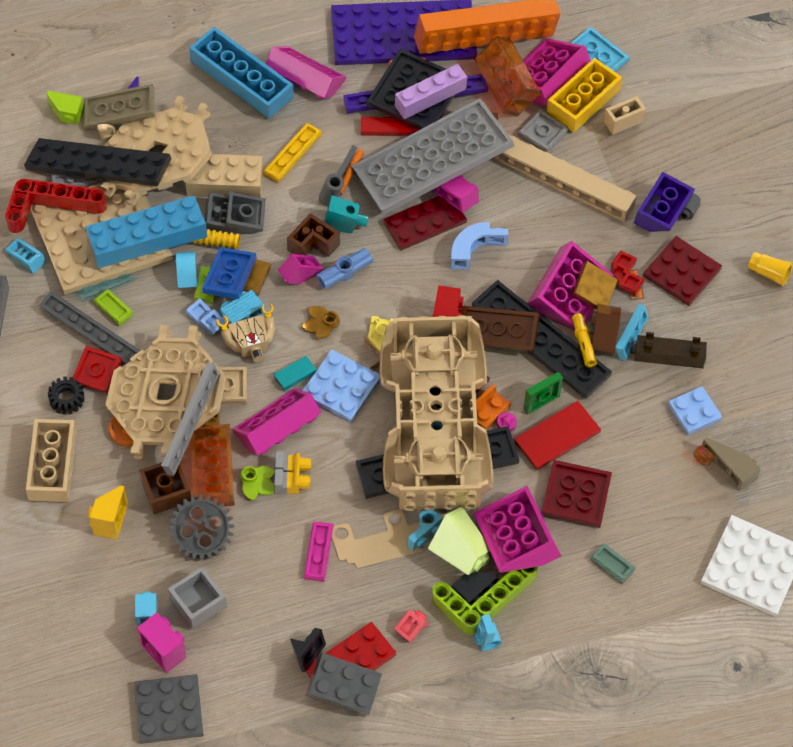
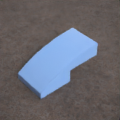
(205, 316)

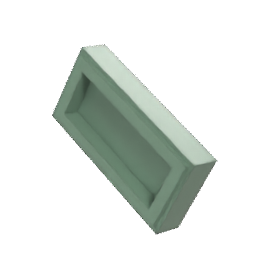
(613, 563)

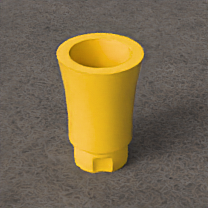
(771, 267)

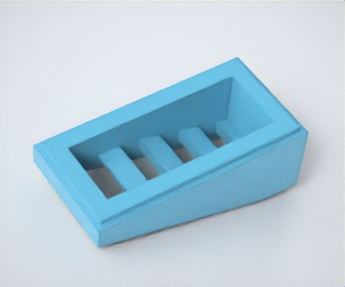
(31, 263)

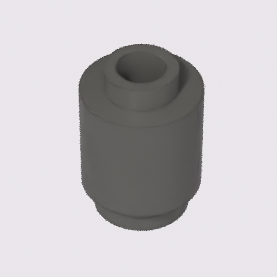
(691, 207)

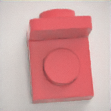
(411, 624)

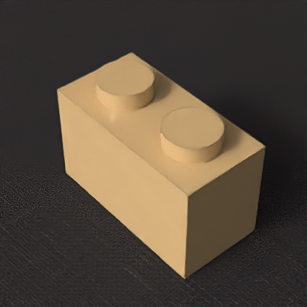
(624, 115)

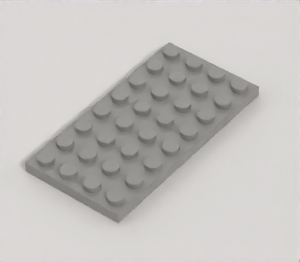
(432, 156)

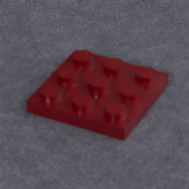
(682, 270)
(576, 493)

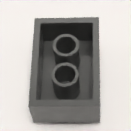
(343, 684)

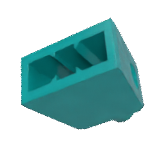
(344, 215)

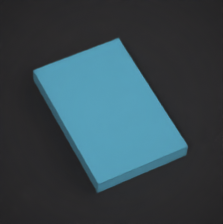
(602, 49)

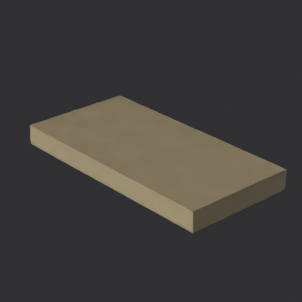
(119, 106)

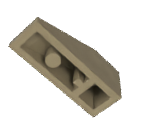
(734, 464)

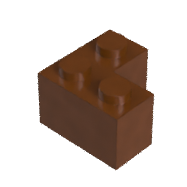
(313, 234)
(606, 323)

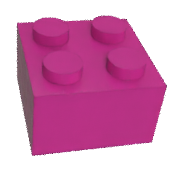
(162, 642)

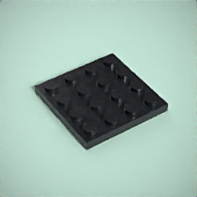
(402, 73)

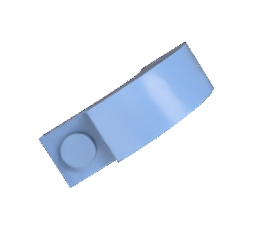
(472, 238)

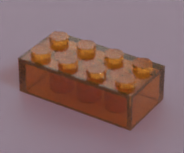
(507, 76)
(212, 463)

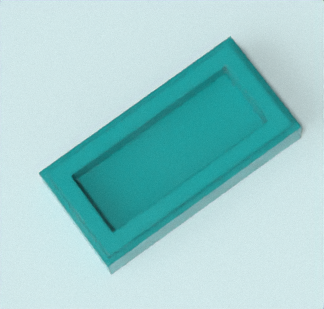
(295, 373)

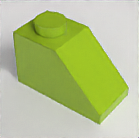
(66, 106)

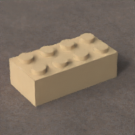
(228, 174)
(51, 460)

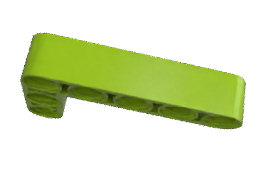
(488, 600)

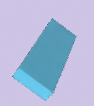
(630, 333)

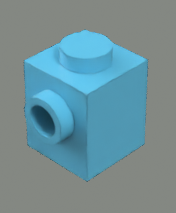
(145, 606)

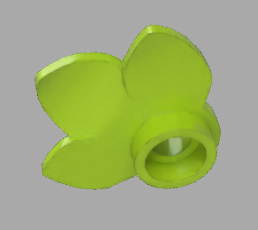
(259, 483)

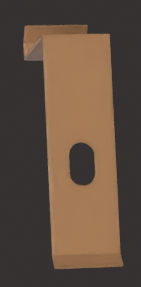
(373, 367)

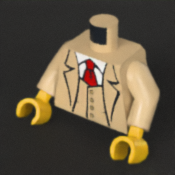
(250, 335)

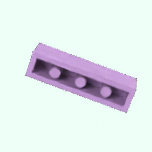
(430, 91)

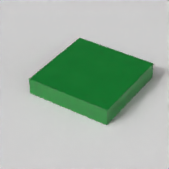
(543, 393)

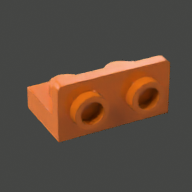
(490, 406)

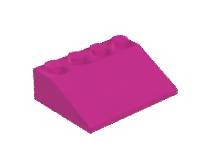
(554, 65)
(554, 292)
(517, 532)

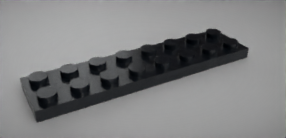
(98, 162)
(552, 345)
(502, 452)

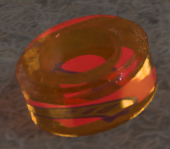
(703, 455)

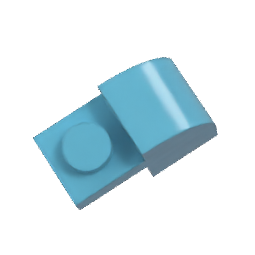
(186, 269)

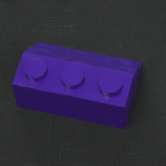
(663, 204)

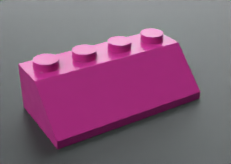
(305, 71)
(277, 421)

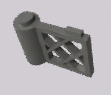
(335, 182)

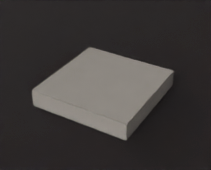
(543, 131)

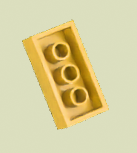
(584, 95)

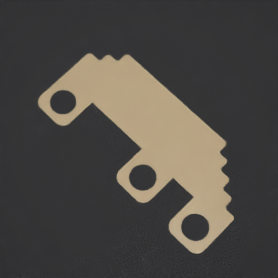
(380, 546)

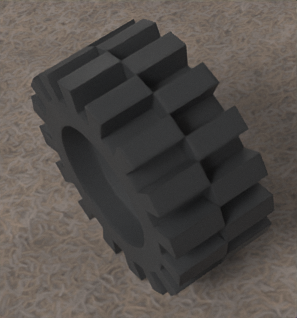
(66, 405)

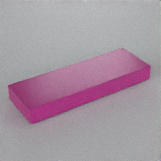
(318, 551)

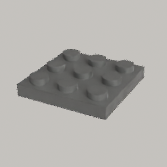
(168, 709)

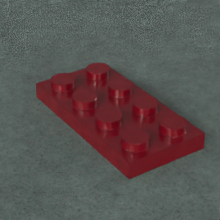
(423, 222)

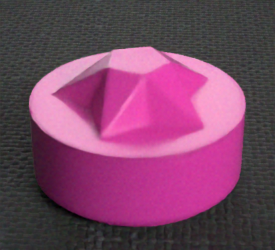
(507, 419)

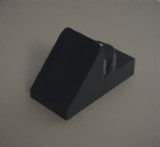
(308, 650)

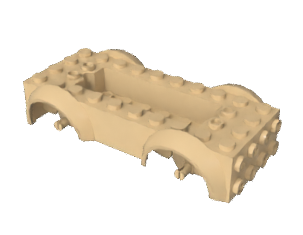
(424, 464)

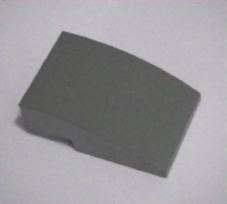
(235, 213)

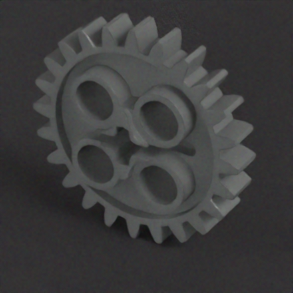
(210, 510)

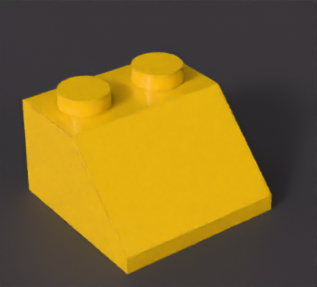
(108, 513)

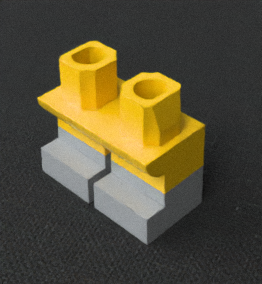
(288, 473)

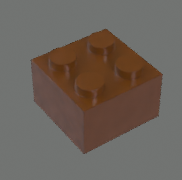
(163, 489)

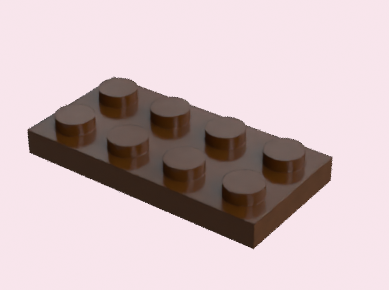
(505, 327)

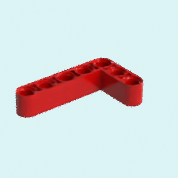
(51, 195)

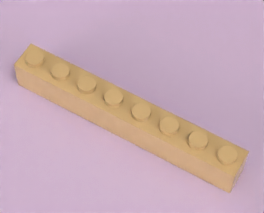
(568, 179)

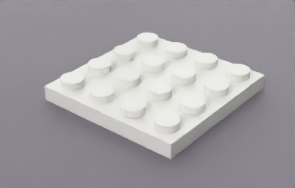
(751, 566)

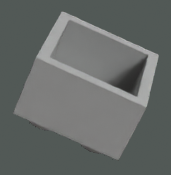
(197, 597)

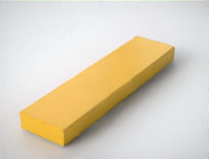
(292, 152)

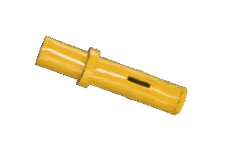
(582, 333)

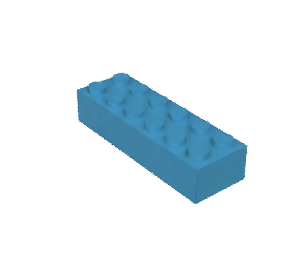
(241, 72)
(146, 231)

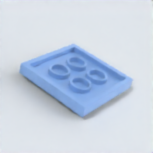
(342, 385)

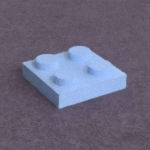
(695, 410)

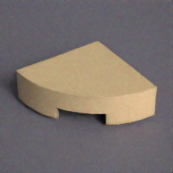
(105, 131)

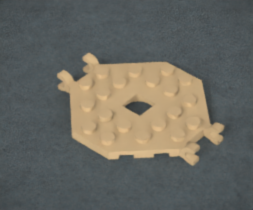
(184, 141)
(137, 384)

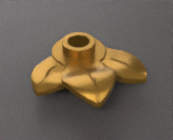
(318, 321)

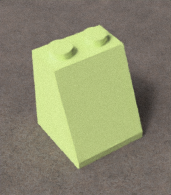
(460, 542)

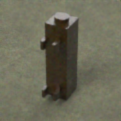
(669, 351)

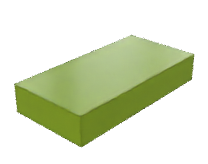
(113, 307)

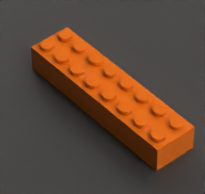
(482, 24)

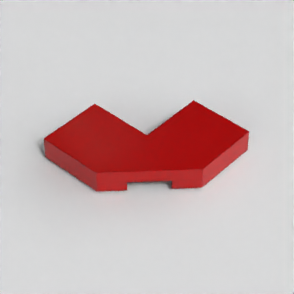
(621, 269)

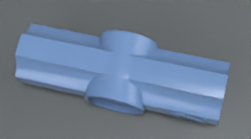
(353, 264)

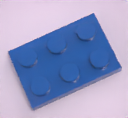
(229, 273)

